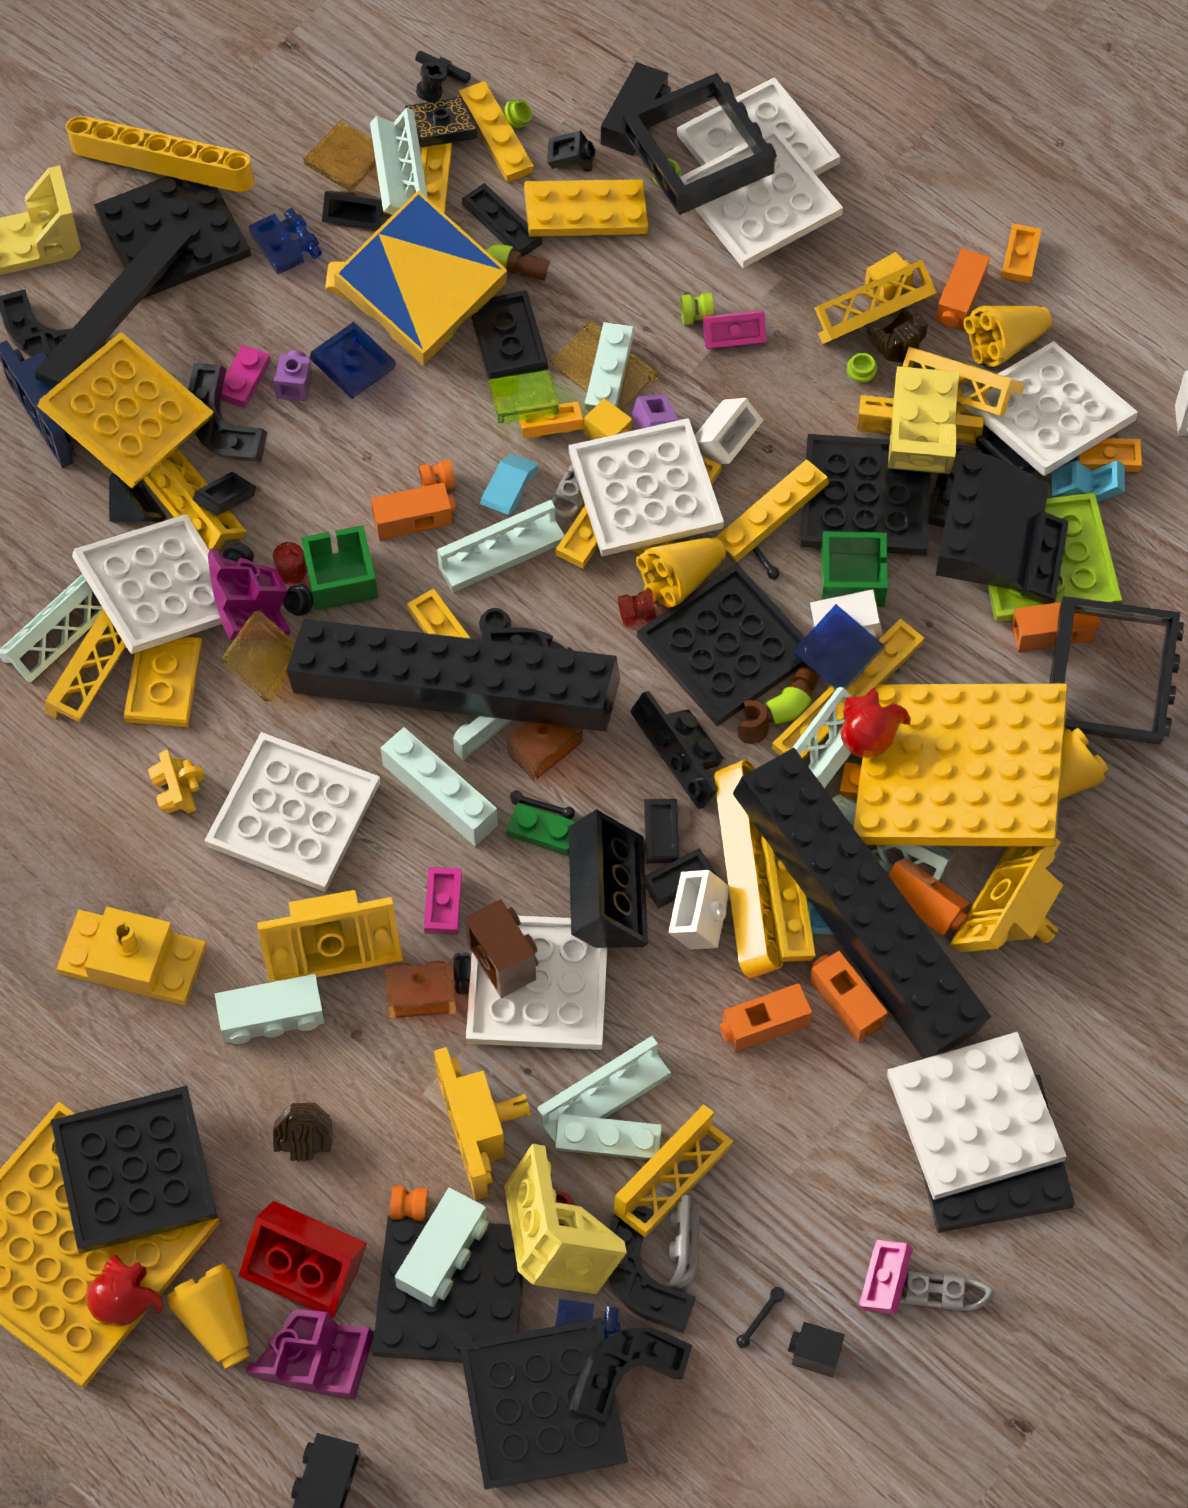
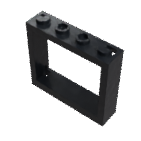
(713, 185)
(1169, 662)

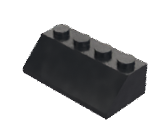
(607, 883)

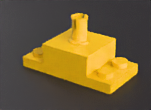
(1012, 901)
(330, 937)
(132, 955)
(476, 1118)

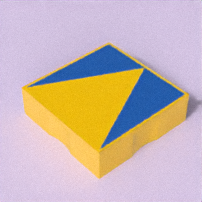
(420, 277)

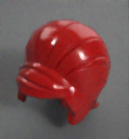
(870, 727)
(117, 1295)

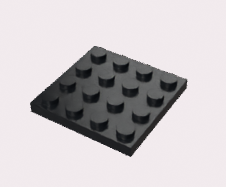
(140, 213)
(866, 494)
(724, 644)
(133, 1169)
(1006, 1199)
(478, 1306)
(522, 1402)

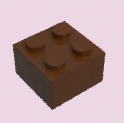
(501, 947)

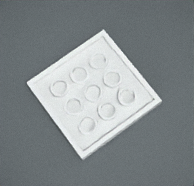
(769, 107)
(768, 211)
(1059, 411)
(645, 487)
(152, 582)
(293, 811)
(557, 1008)
(976, 1115)

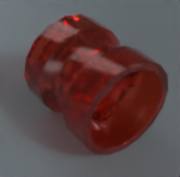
(290, 562)
(637, 608)

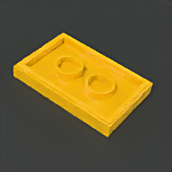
(164, 683)

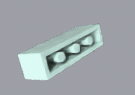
(439, 786)

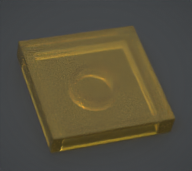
(343, 156)
(260, 656)

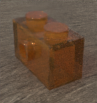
(542, 746)
(420, 989)

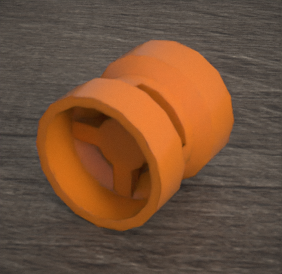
(443, 472)
(410, 1204)

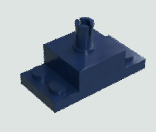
(21, 378)

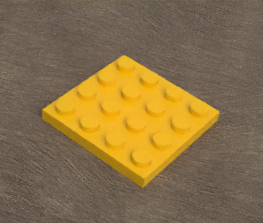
(125, 409)

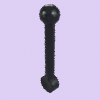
(772, 572)
(517, 796)
(776, 1296)

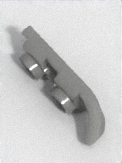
(569, 491)
(681, 1250)
(951, 1290)

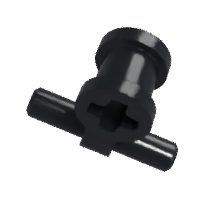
(434, 73)

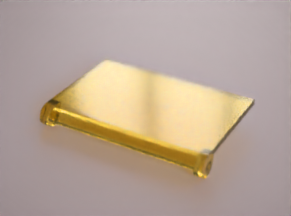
(578, 358)

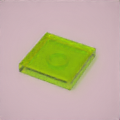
(523, 396)

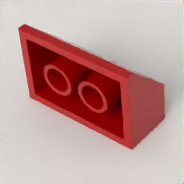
(301, 1258)

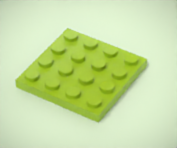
(1086, 560)

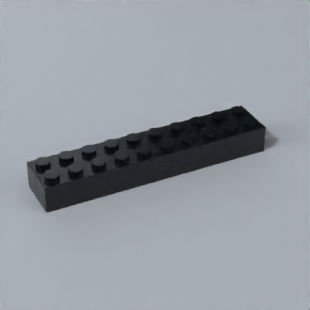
(454, 674)
(861, 904)

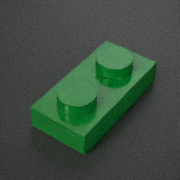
(540, 828)

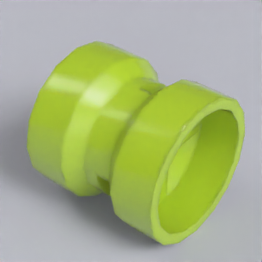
(704, 307)

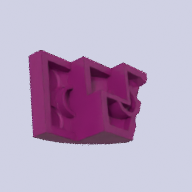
(245, 588)
(315, 1355)

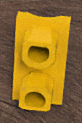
(181, 780)

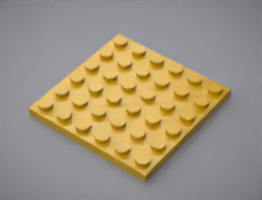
(968, 767)
(48, 1278)

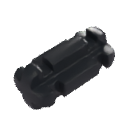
(462, 971)

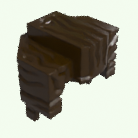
(902, 333)
(303, 1131)

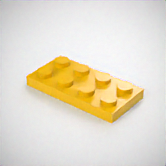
(585, 208)

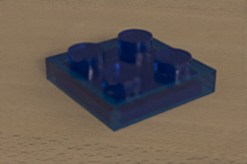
(352, 360)
(838, 649)

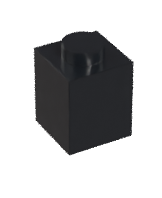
(816, 1349)

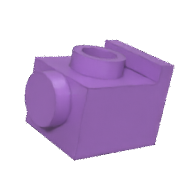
(293, 376)
(653, 411)

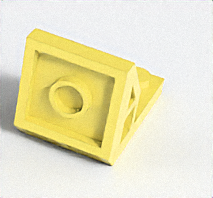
(44, 232)
(923, 420)
(552, 1255)

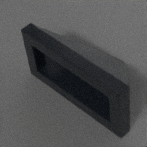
(352, 209)
(131, 503)

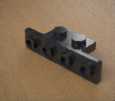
(681, 745)

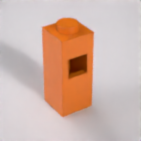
(962, 288)
(412, 511)
(1037, 627)
(929, 898)
(848, 995)
(765, 1018)

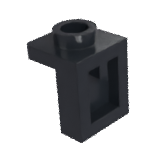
(570, 149)

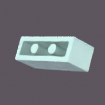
(269, 1009)
(442, 1248)

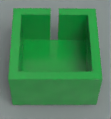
(853, 564)
(342, 575)

